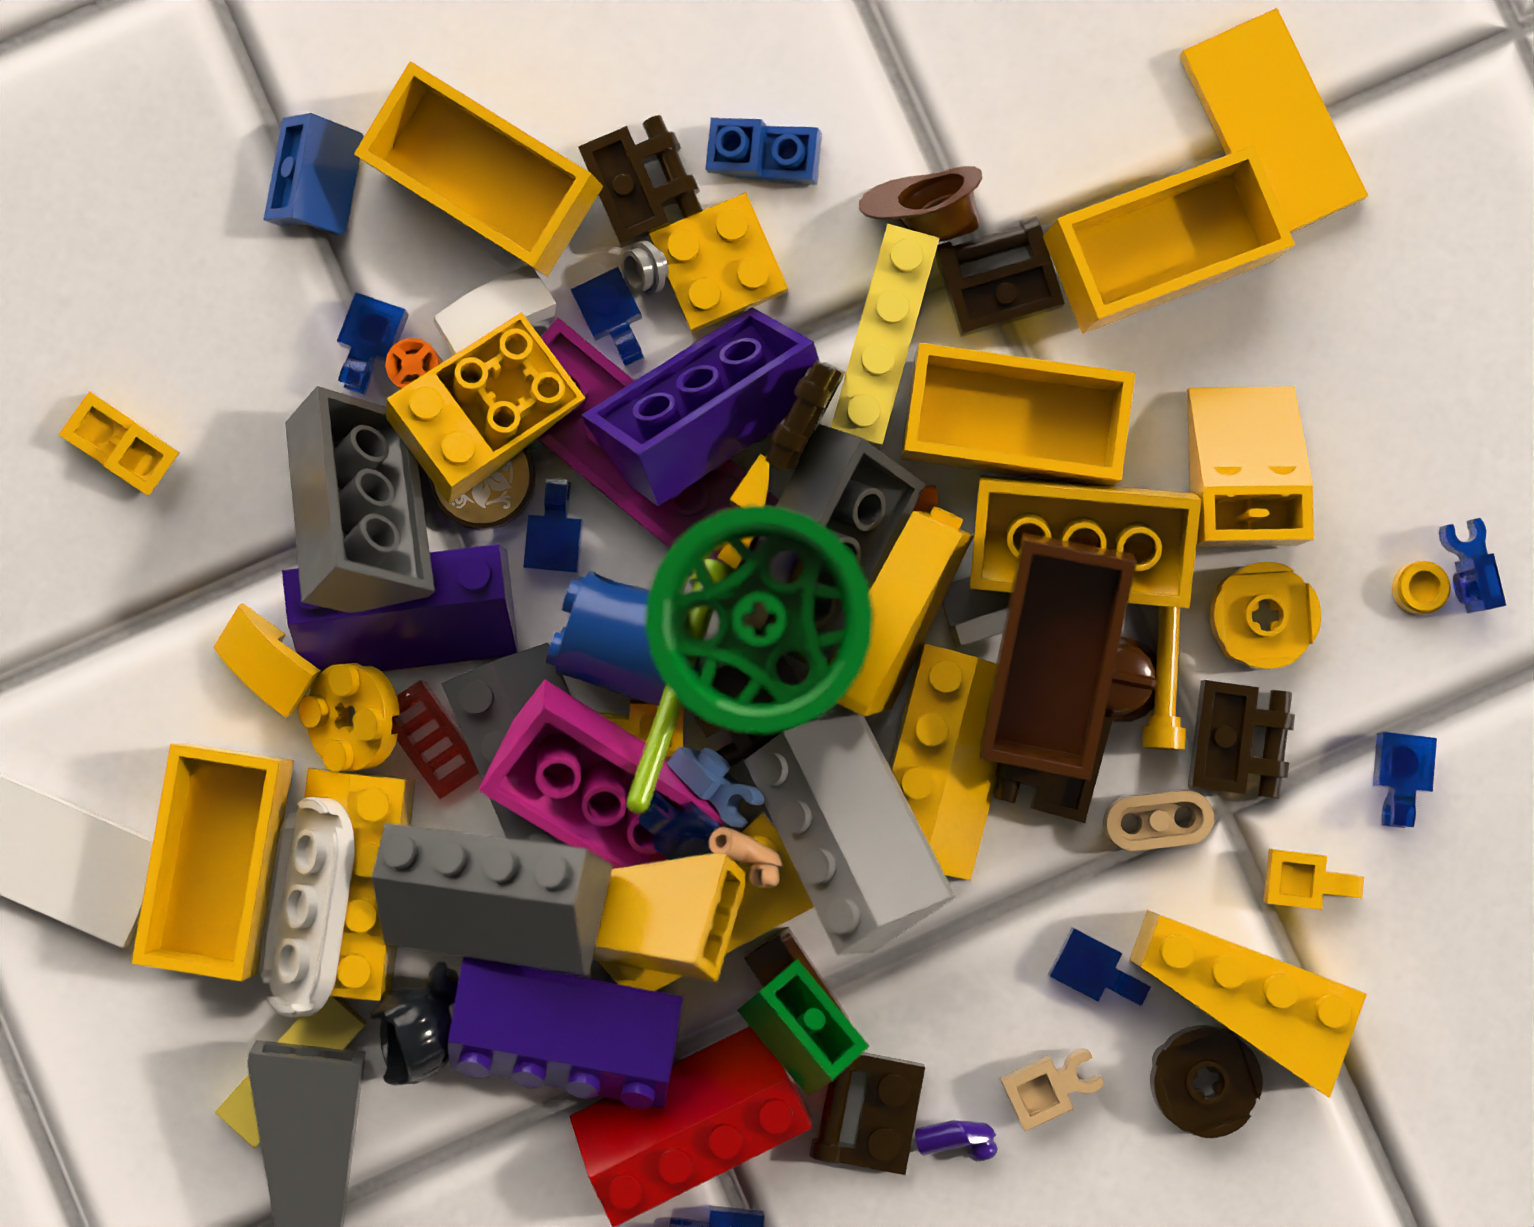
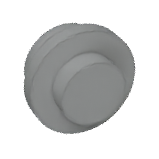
(644, 268)

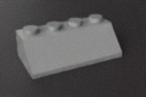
(849, 831)

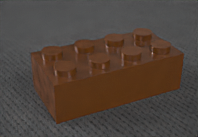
(1057, 656)

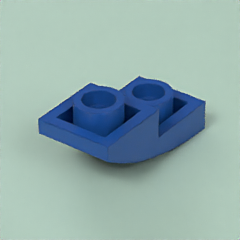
(763, 152)

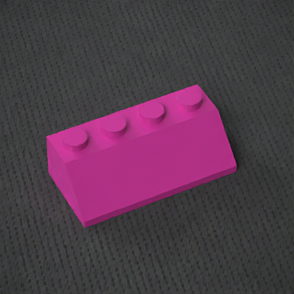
(574, 777)

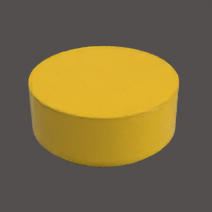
(1421, 587)

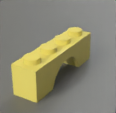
(885, 334)

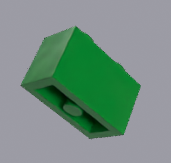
(803, 1028)

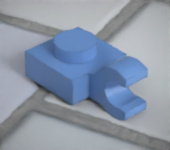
(709, 779)

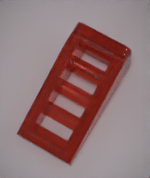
(415, 751)

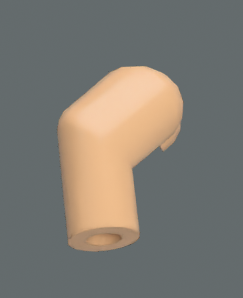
(747, 851)

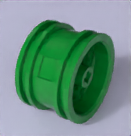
(737, 597)

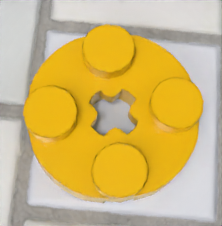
(1284, 591)
(328, 723)

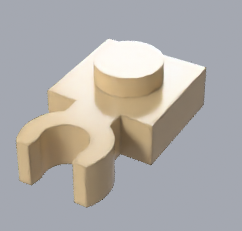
(1042, 1091)

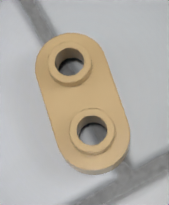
(1157, 821)

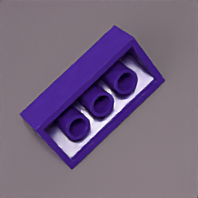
(702, 405)
(459, 622)
(564, 1033)

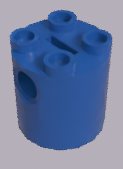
(607, 639)

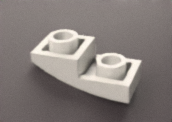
(493, 305)

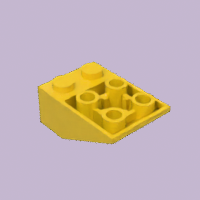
(482, 406)
(1249, 467)

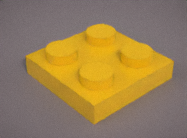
(719, 262)

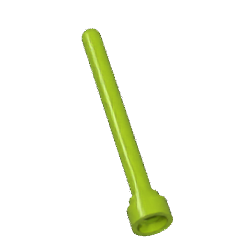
(670, 705)

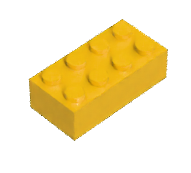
(479, 168)
(1168, 239)
(1017, 415)
(212, 861)

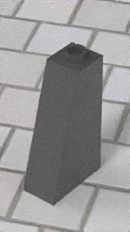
(306, 1128)

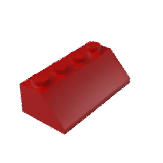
(716, 1115)

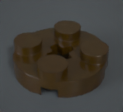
(1233, 1095)

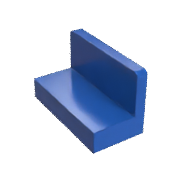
(313, 174)

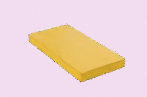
(1265, 98)

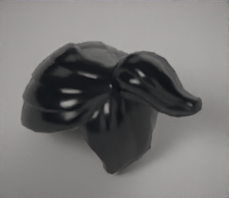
(417, 1027)

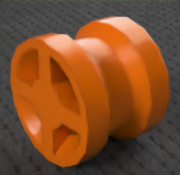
(407, 360)

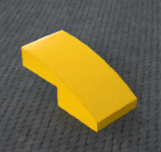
(119, 443)
(750, 492)
(264, 663)

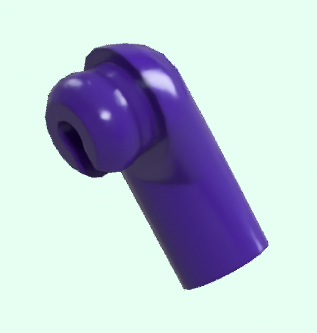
(957, 1134)

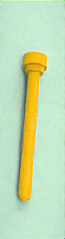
(1163, 727)

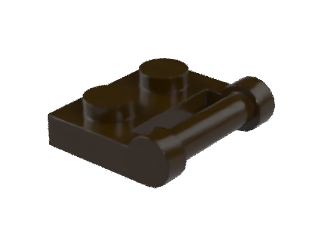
(1003, 292)
(884, 1118)

